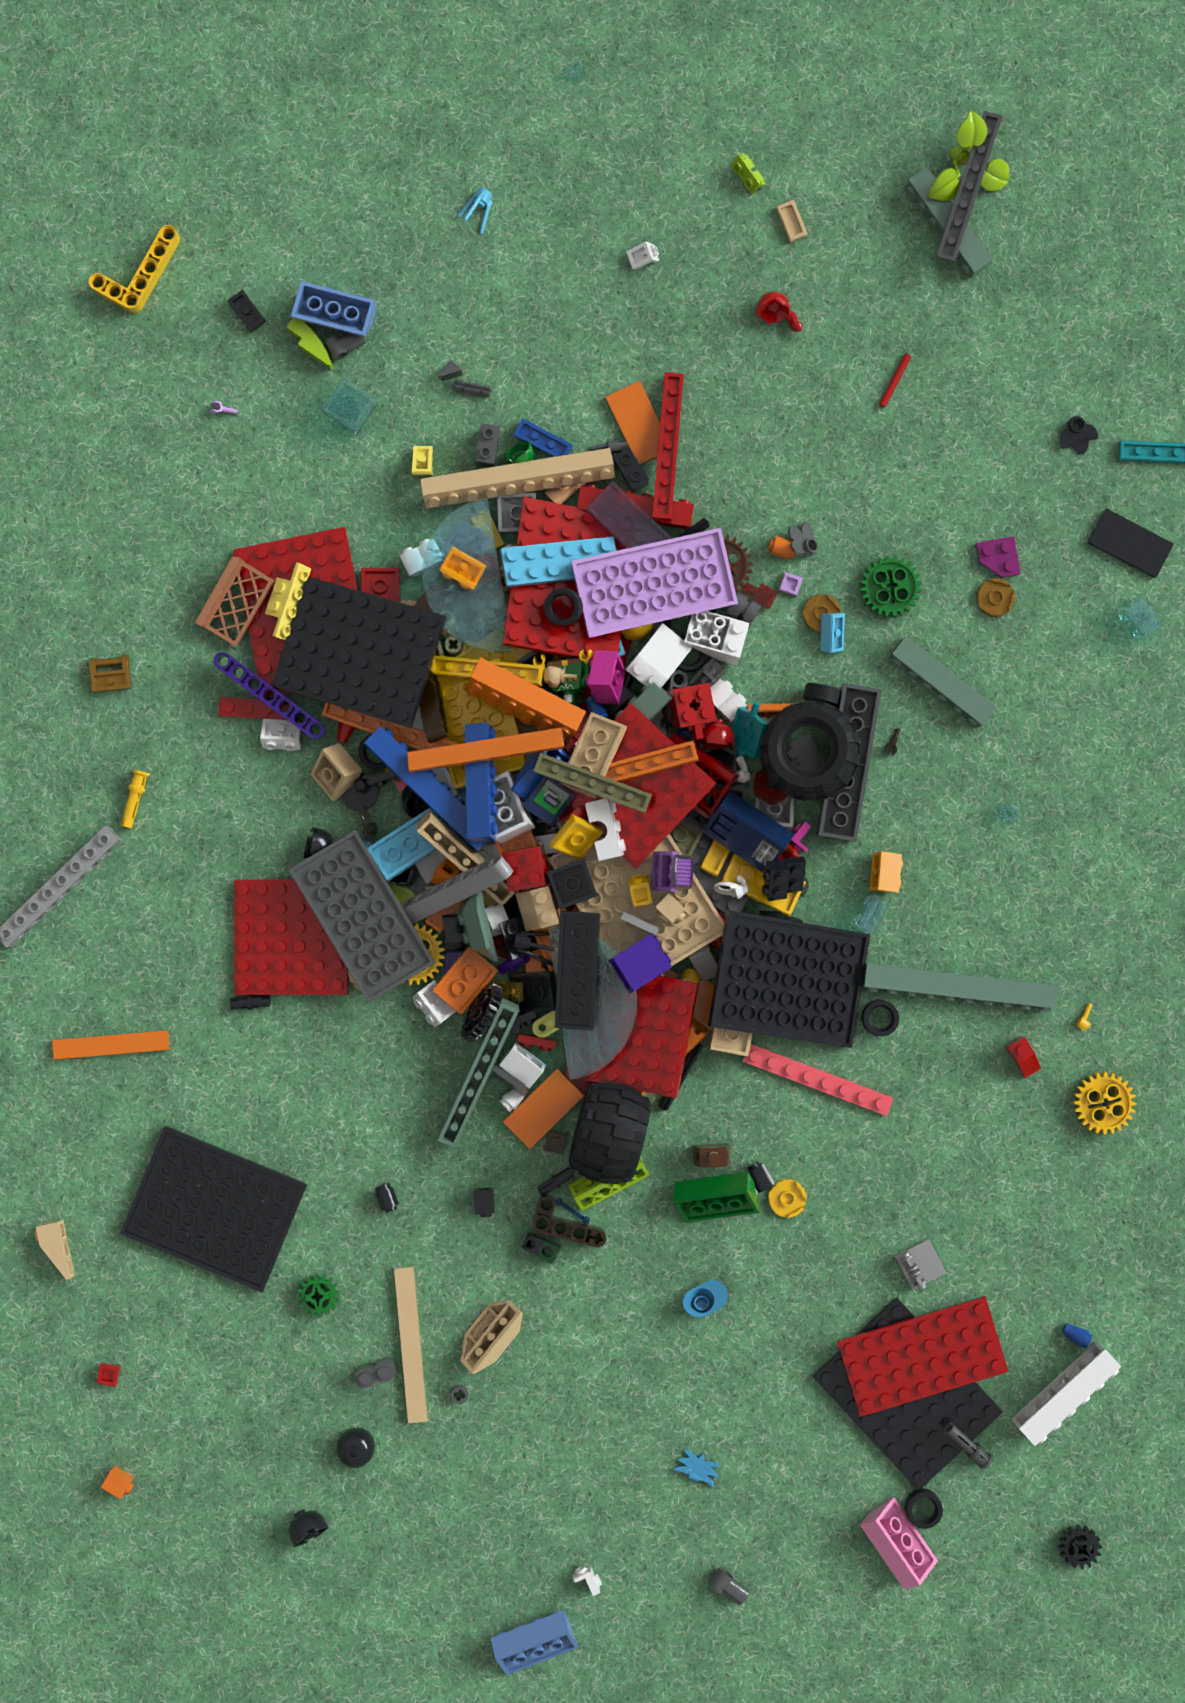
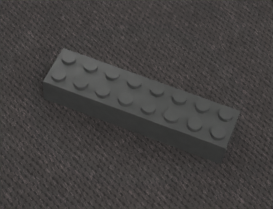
(842, 811)

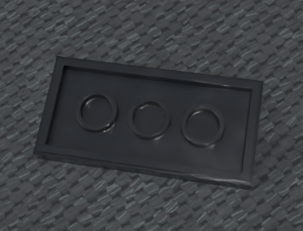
(1130, 543)

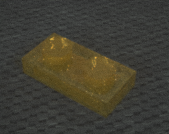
(511, 990)

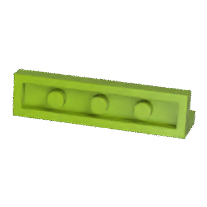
(587, 1188)

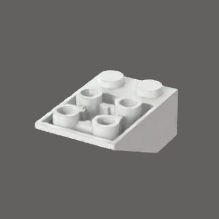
(717, 636)

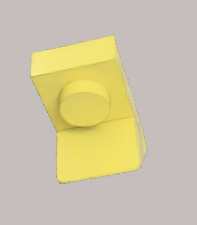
(422, 461)

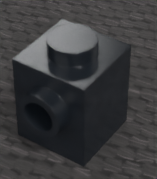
(484, 1201)

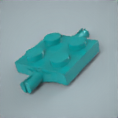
(748, 731)

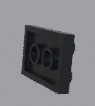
(538, 990)

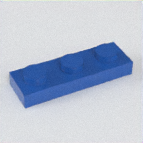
(542, 439)

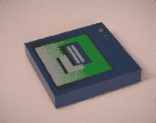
(548, 800)

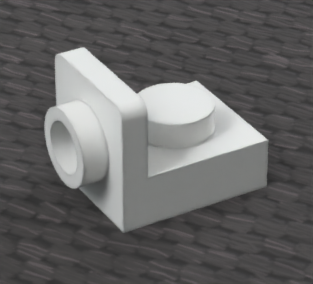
(643, 255)

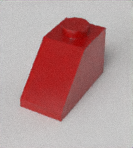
(1023, 1056)

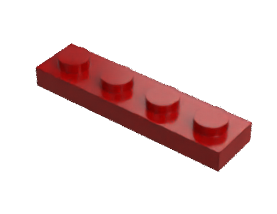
(249, 708)

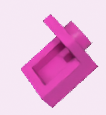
(799, 831)

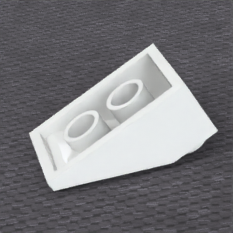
(659, 657)

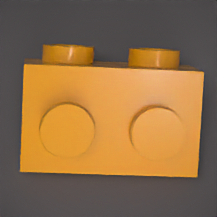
(462, 568)

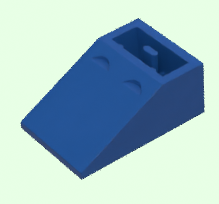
(527, 778)

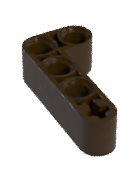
(433, 711)
(568, 1233)

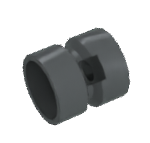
(744, 609)

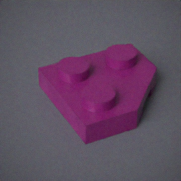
(999, 556)

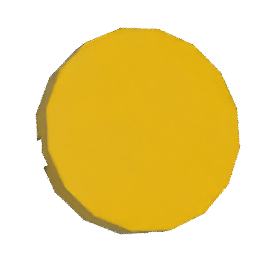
(787, 1198)

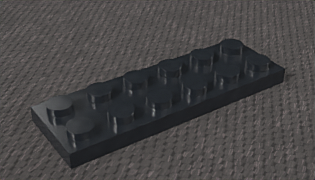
(577, 970)

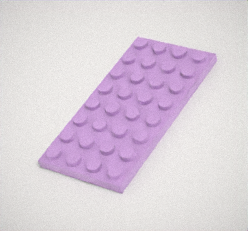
(654, 582)

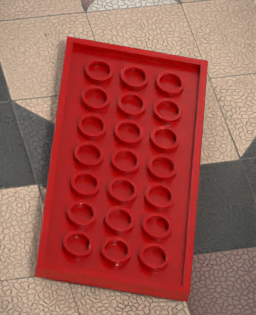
(922, 1356)

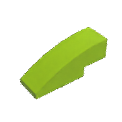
(309, 342)

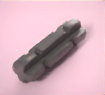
(472, 388)

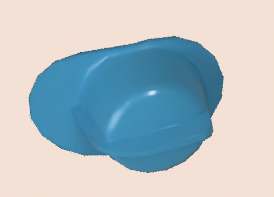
(705, 1298)

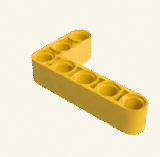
(141, 276)

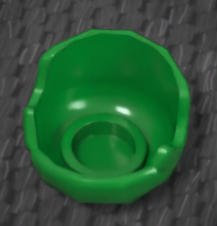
(520, 453)

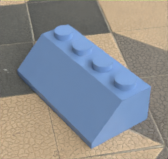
(334, 309)
(534, 1642)

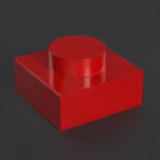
(108, 1374)

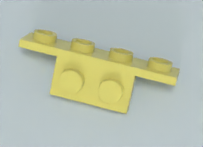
(285, 600)

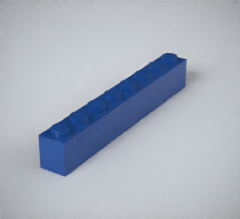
(422, 783)

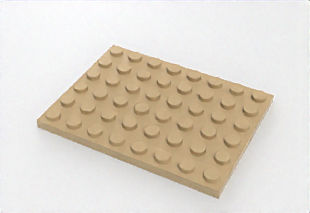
(610, 878)

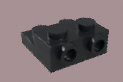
(783, 877)

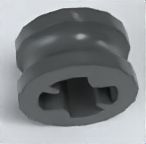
(456, 1389)

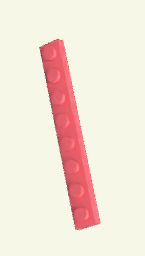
(818, 1079)

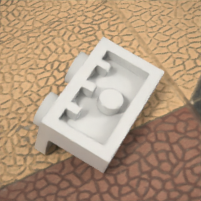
(280, 735)
(432, 1005)

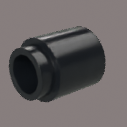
(386, 1197)

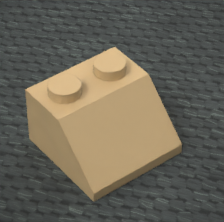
(335, 771)
(538, 908)

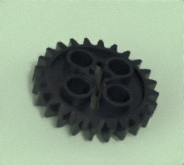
(481, 1012)

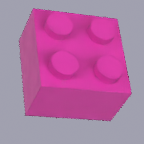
(606, 677)

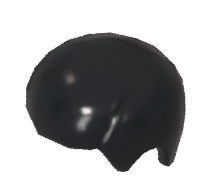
(406, 877)

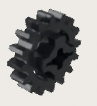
(1083, 1540)

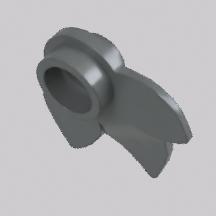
(803, 540)

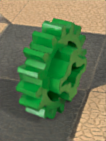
(317, 1286)

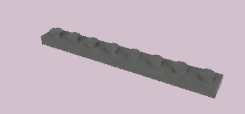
(968, 191)

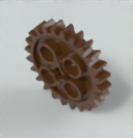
(739, 568)

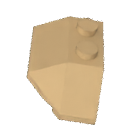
(490, 1335)

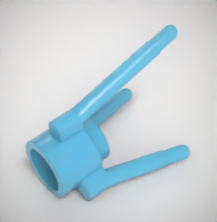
(479, 199)

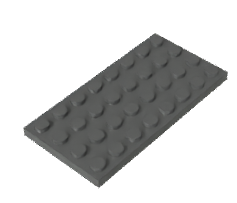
(361, 916)

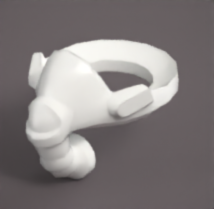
(735, 889)

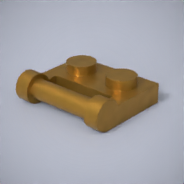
(112, 679)

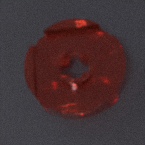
(766, 793)

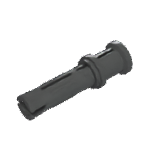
(973, 1450)

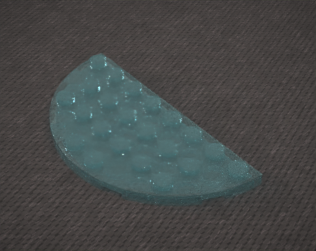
(472, 615)
(614, 1016)

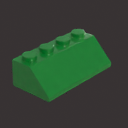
(716, 1197)

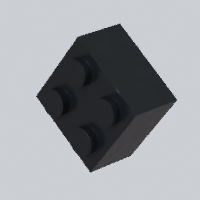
(572, 883)

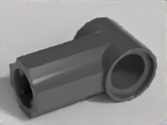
(340, 345)
(725, 1584)

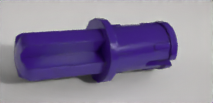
(512, 964)

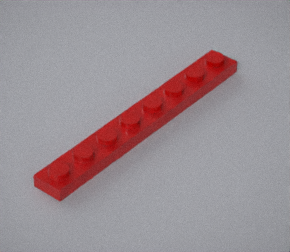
(667, 446)

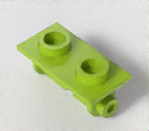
(742, 166)

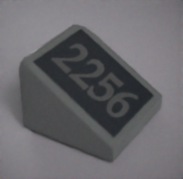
(450, 371)

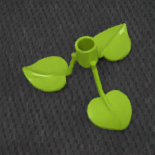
(970, 133)

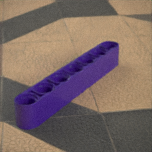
(263, 688)

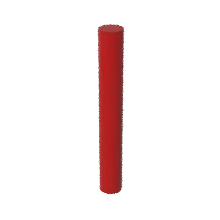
(895, 379)

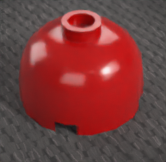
(717, 736)

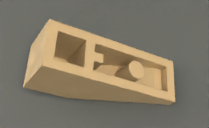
(54, 1243)

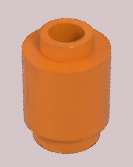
(781, 547)

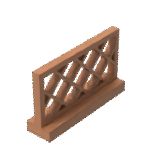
(220, 592)

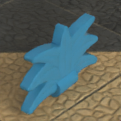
(697, 1468)

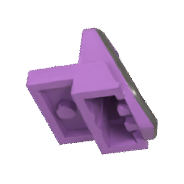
(671, 871)

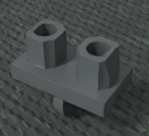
(708, 674)

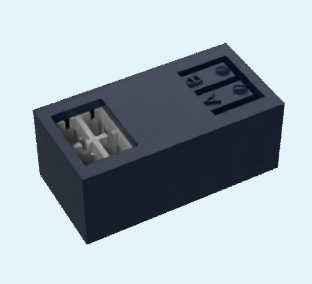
(748, 832)

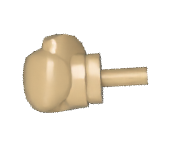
(556, 675)

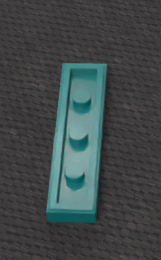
(1151, 451)

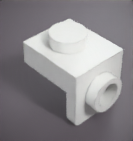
(593, 1580)

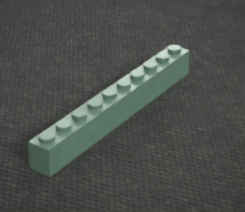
(961, 986)

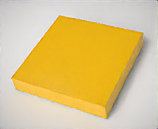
(576, 837)

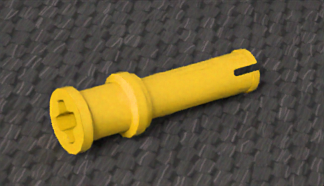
(136, 789)

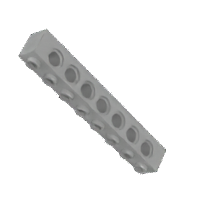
(59, 886)

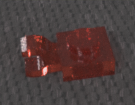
(763, 595)

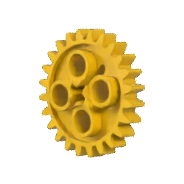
(434, 950)
(1100, 1085)

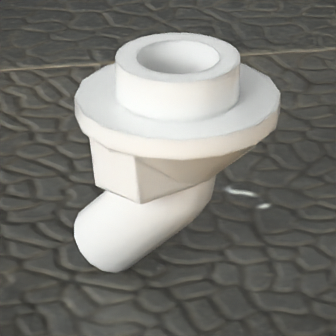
(742, 770)

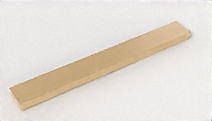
(410, 1344)

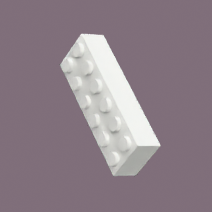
(1066, 1393)

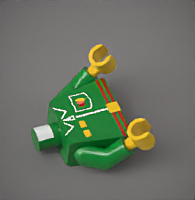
(577, 666)

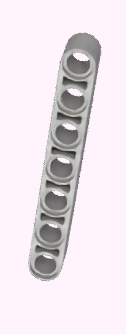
(457, 888)

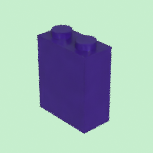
(640, 963)

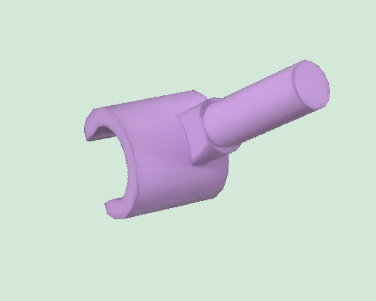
(221, 408)

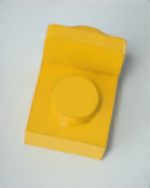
(640, 890)

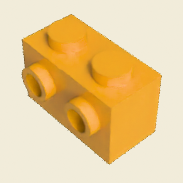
(885, 872)

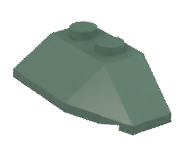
(477, 926)

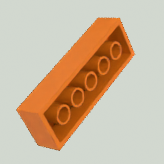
(523, 699)

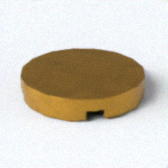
(990, 599)
(815, 607)

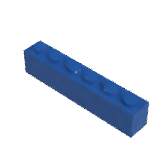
(480, 789)

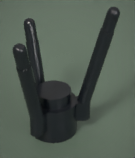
(523, 942)

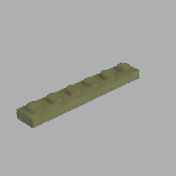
(592, 783)

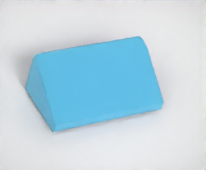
(832, 632)

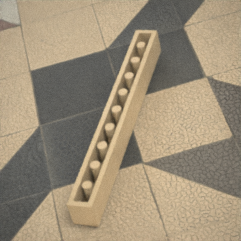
(517, 478)

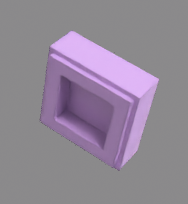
(790, 584)

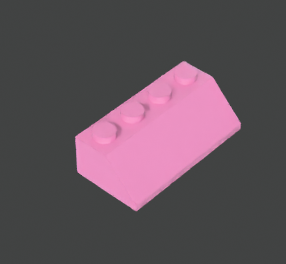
(899, 1543)

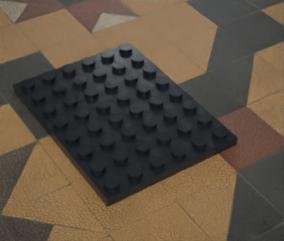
(359, 651)
(788, 979)
(213, 1208)
(913, 1431)

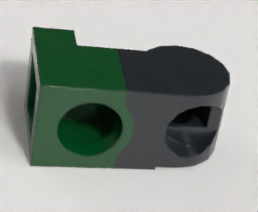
(541, 1247)

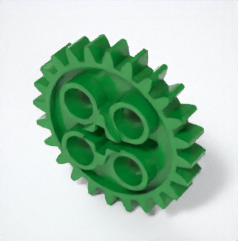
(907, 585)

